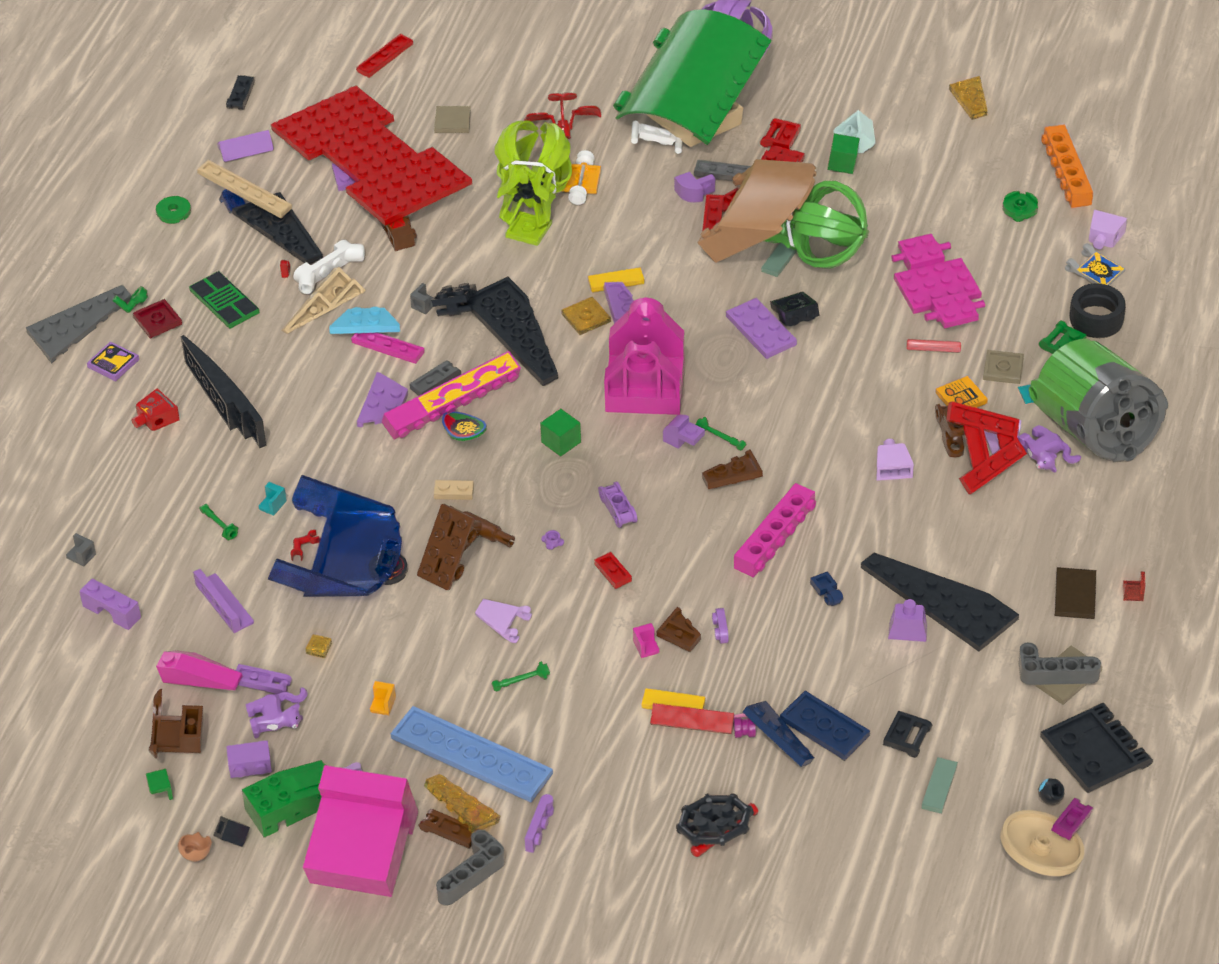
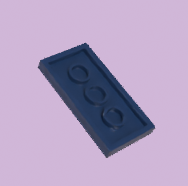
(825, 725)

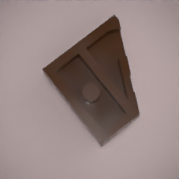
(679, 631)

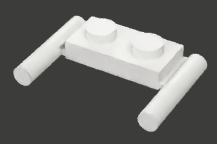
(653, 133)

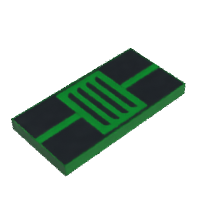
(224, 299)

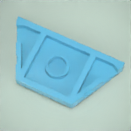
(365, 321)

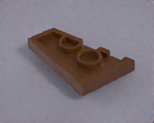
(736, 471)

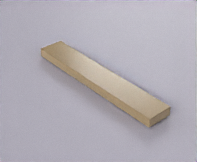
(244, 188)

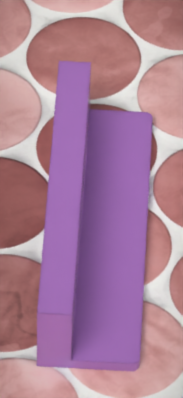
(223, 601)

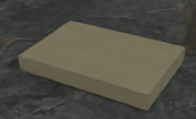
(1064, 692)

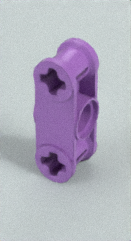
(617, 504)

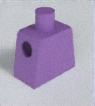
(908, 622)

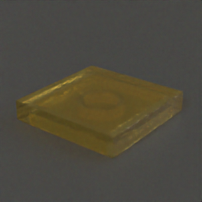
(586, 315)

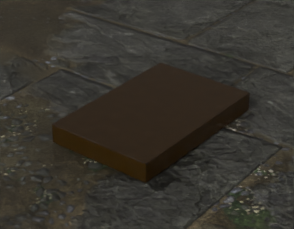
(1075, 593)

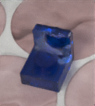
(231, 200)

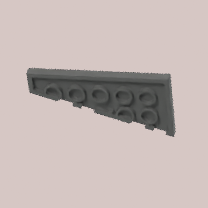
(73, 324)

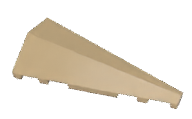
(331, 293)

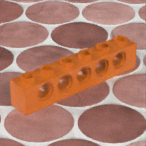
(1067, 166)

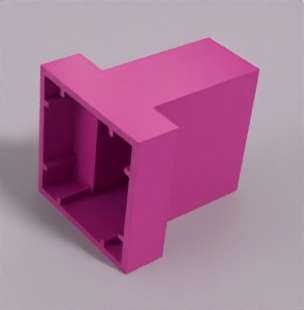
(360, 831)

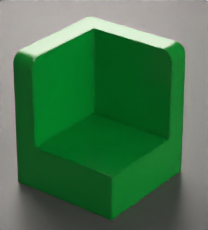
(159, 782)

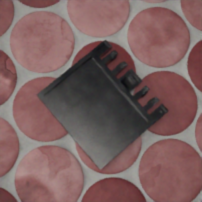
(1095, 750)

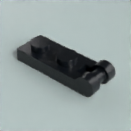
(240, 92)

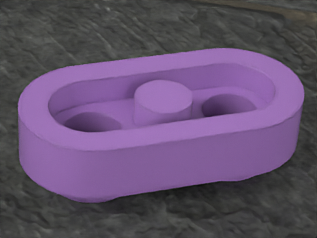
(721, 631)

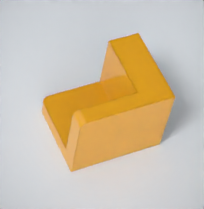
(383, 698)

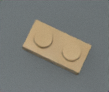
(453, 489)

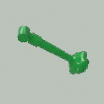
(703, 423)
(229, 531)
(542, 671)

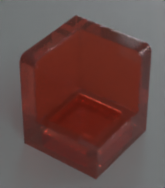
(1134, 589)

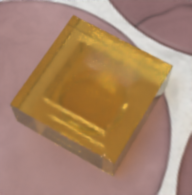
(318, 646)

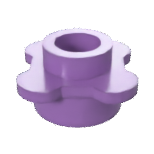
(552, 539)

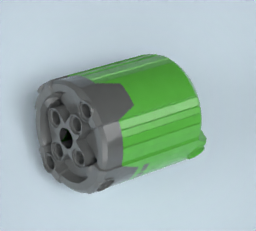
(1089, 392)

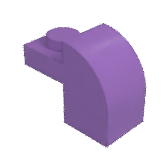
(691, 189)
(682, 431)

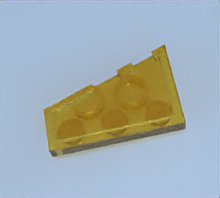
(970, 96)

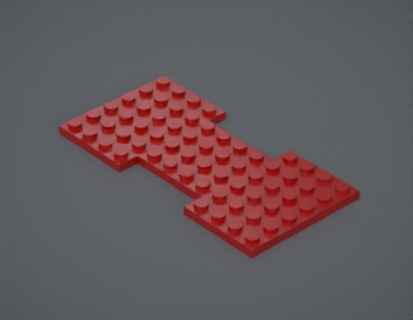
(386, 171)

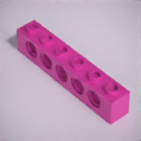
(774, 530)

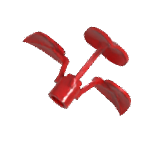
(563, 124)

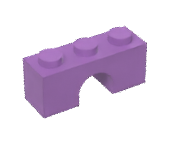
(98, 596)

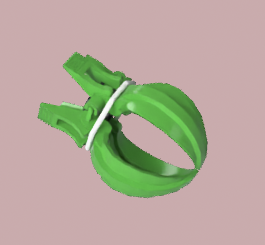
(826, 223)

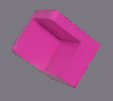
(645, 640)

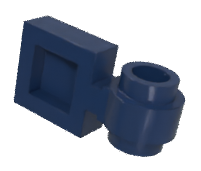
(827, 585)

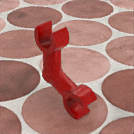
(309, 538)

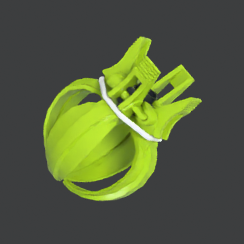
(543, 181)

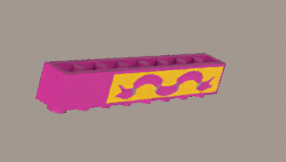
(451, 395)

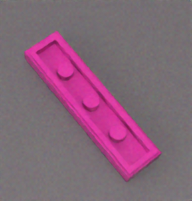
(389, 346)

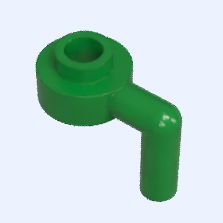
(138, 296)

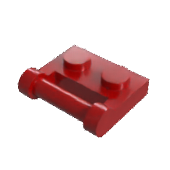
(784, 137)

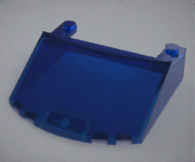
(355, 545)

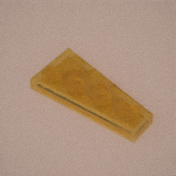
(467, 807)

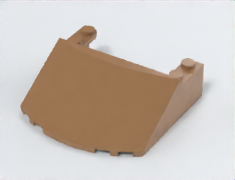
(759, 208)

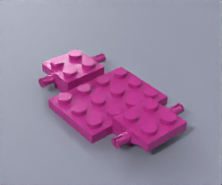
(936, 283)

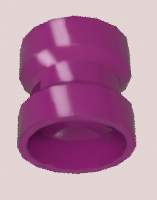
(744, 727)

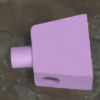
(1106, 229)
(893, 461)

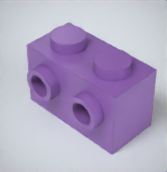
(249, 759)

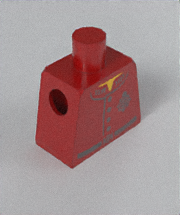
(155, 411)

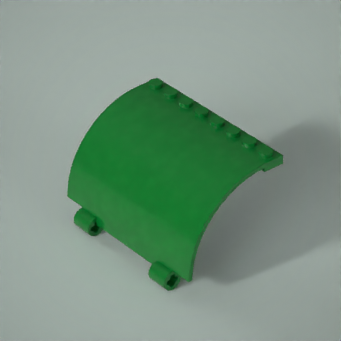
(696, 71)

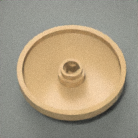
(1033, 845)

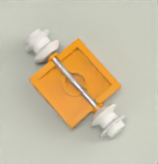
(583, 179)

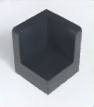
(231, 831)

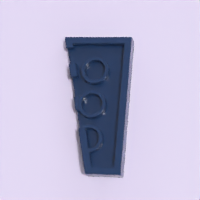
(776, 729)

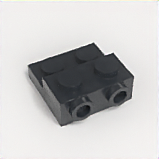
(795, 308)

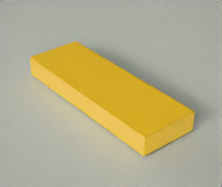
(628, 277)
(671, 698)

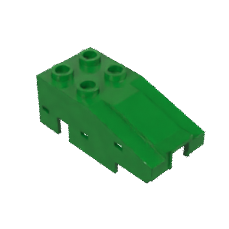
(284, 796)

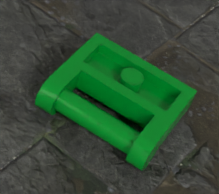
(1070, 335)

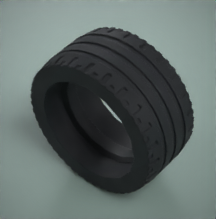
(1101, 296)

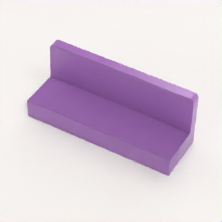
(245, 146)

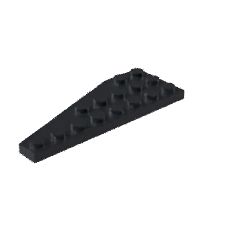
(511, 319)
(959, 608)

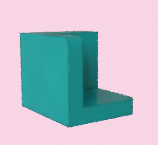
(274, 498)

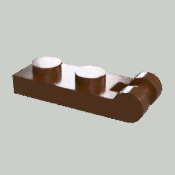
(446, 827)

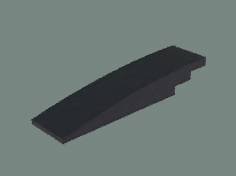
(224, 394)

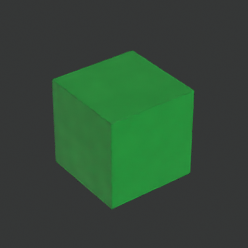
(843, 153)
(560, 432)

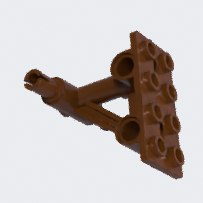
(449, 539)

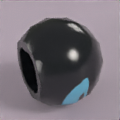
(1051, 791)

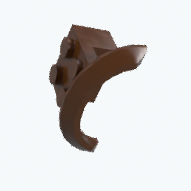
(176, 733)

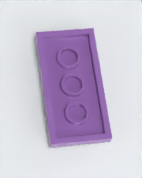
(761, 328)

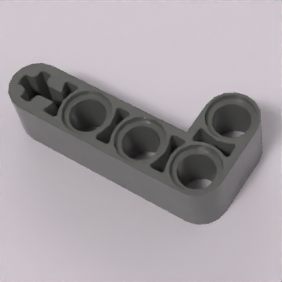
(1056, 670)
(485, 861)

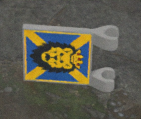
(1096, 268)

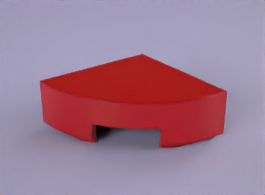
(285, 268)

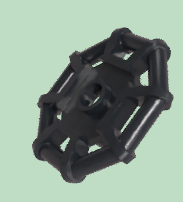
(718, 809)

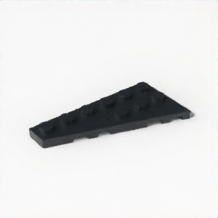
(285, 231)

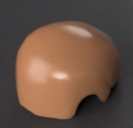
(194, 846)

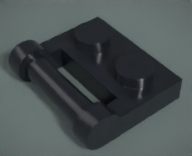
(901, 730)

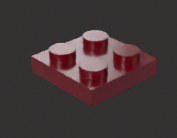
(157, 318)

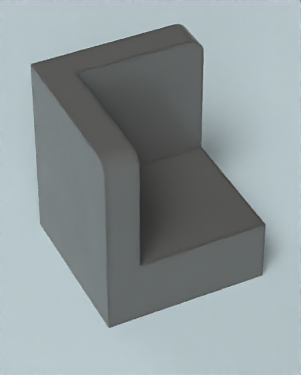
(421, 300)
(82, 551)

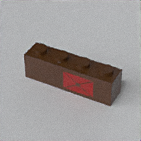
(400, 234)

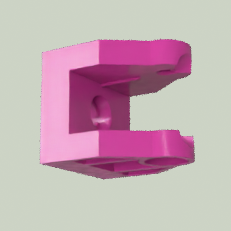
(645, 361)

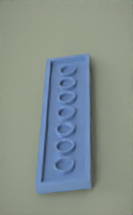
(472, 754)

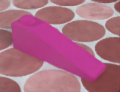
(196, 670)

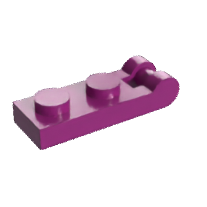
(1072, 819)

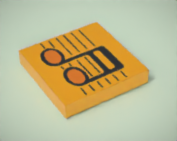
(963, 392)

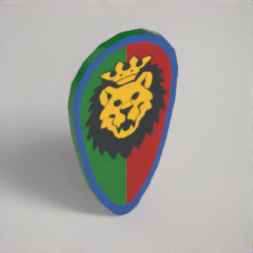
(463, 426)

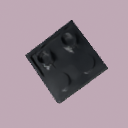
(452, 298)

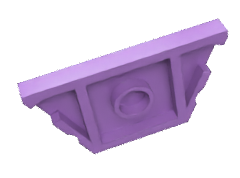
(382, 397)

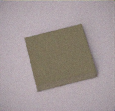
(452, 119)
(1003, 366)

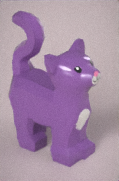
(1046, 447)
(273, 717)

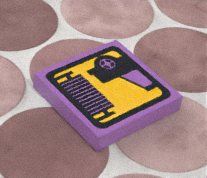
(113, 361)

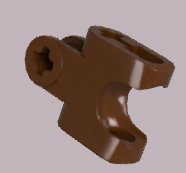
(951, 432)

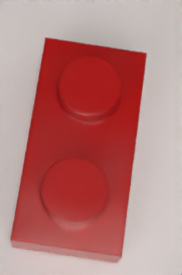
(613, 570)

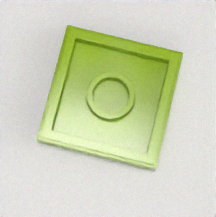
(525, 229)

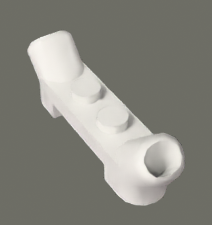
(343, 253)

